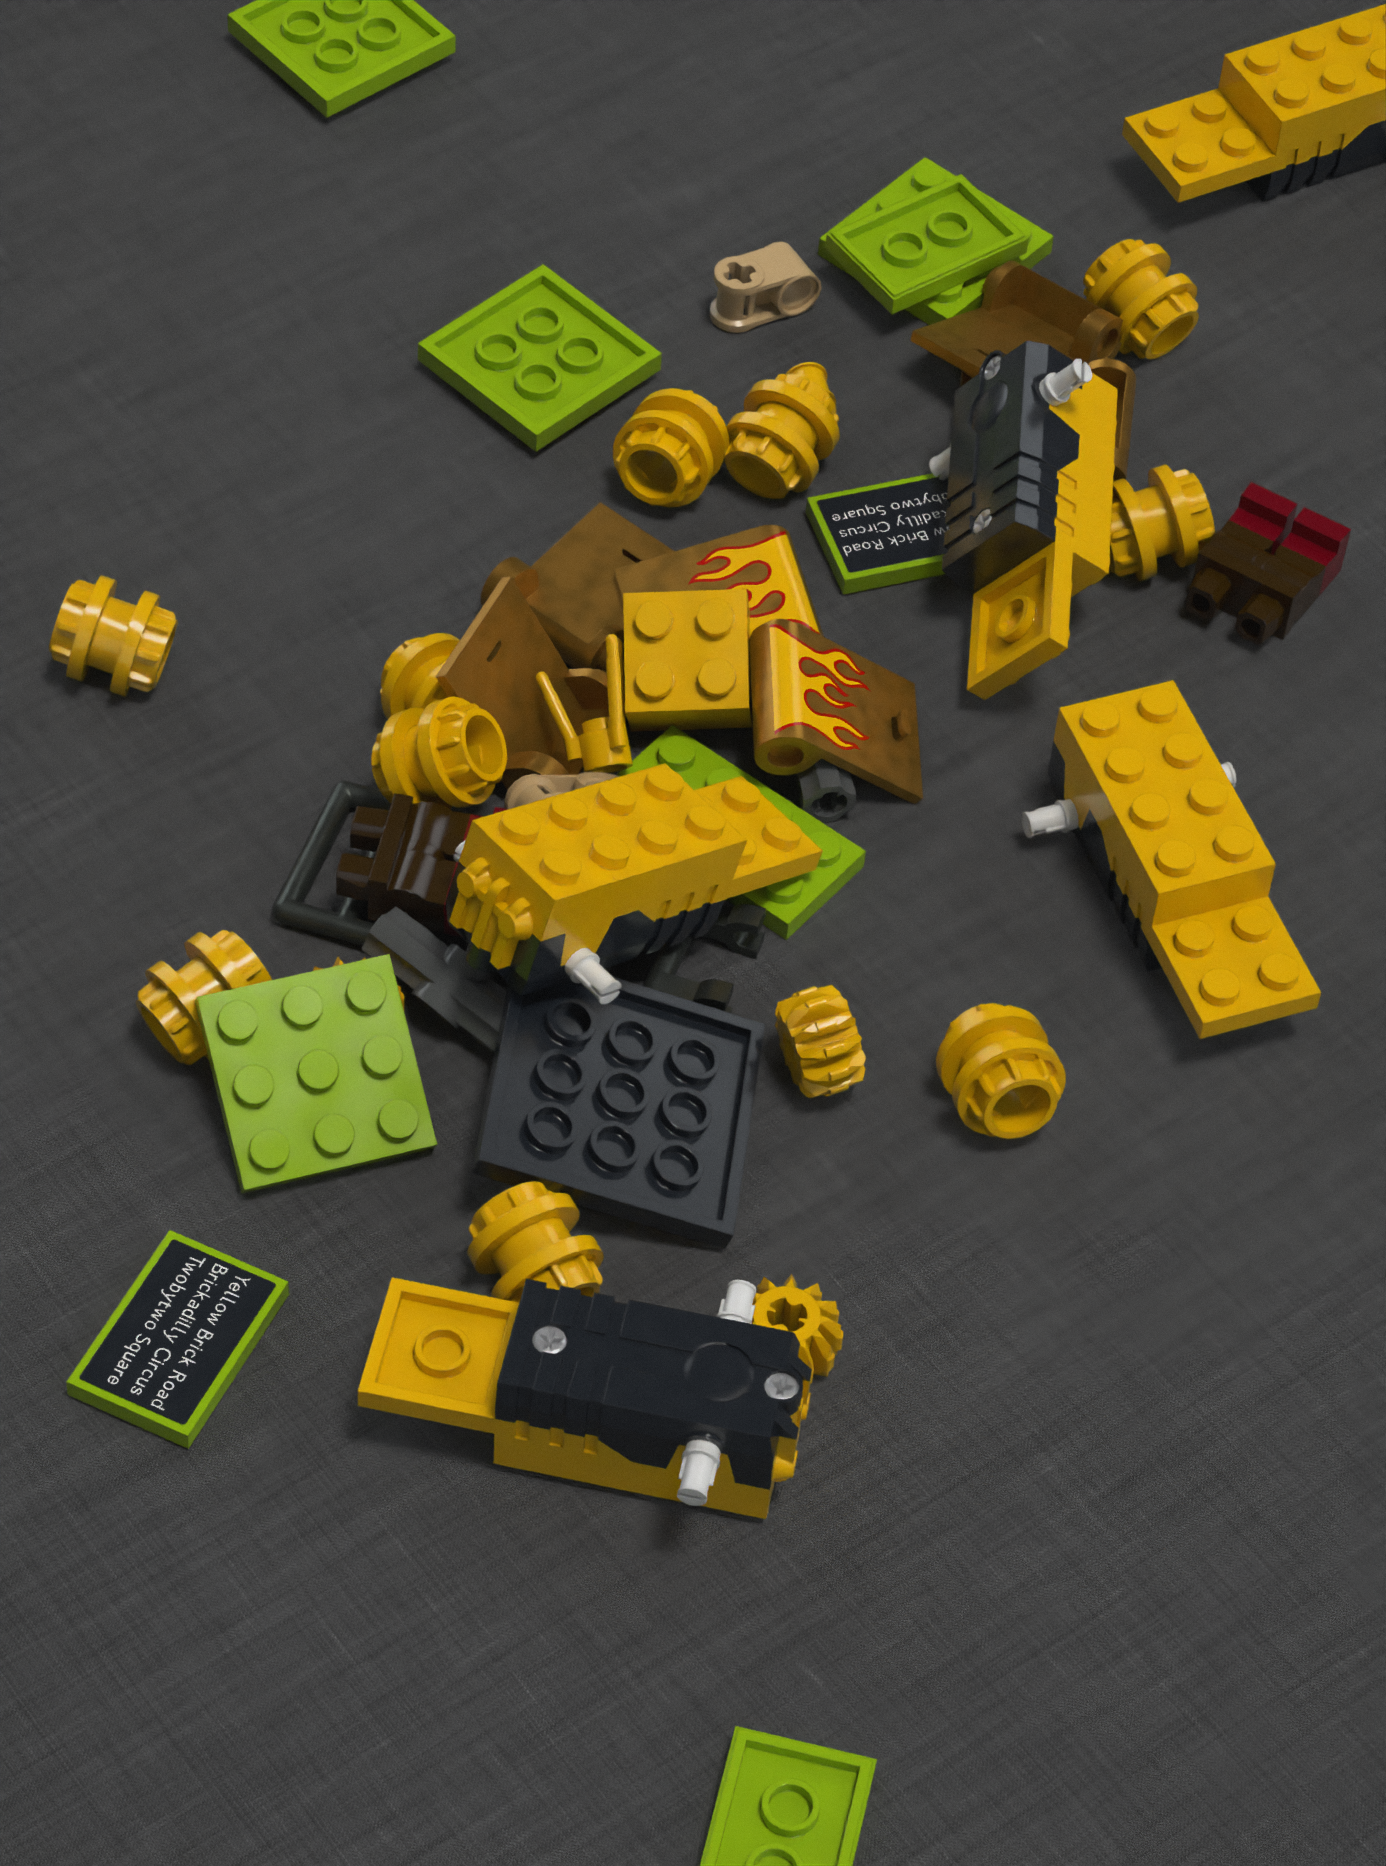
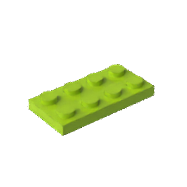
(787, 901)

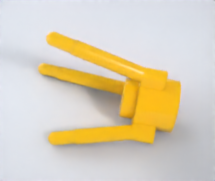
(604, 739)

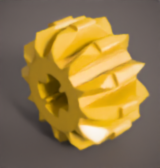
(820, 1041)
(805, 1315)

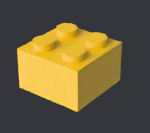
(687, 660)

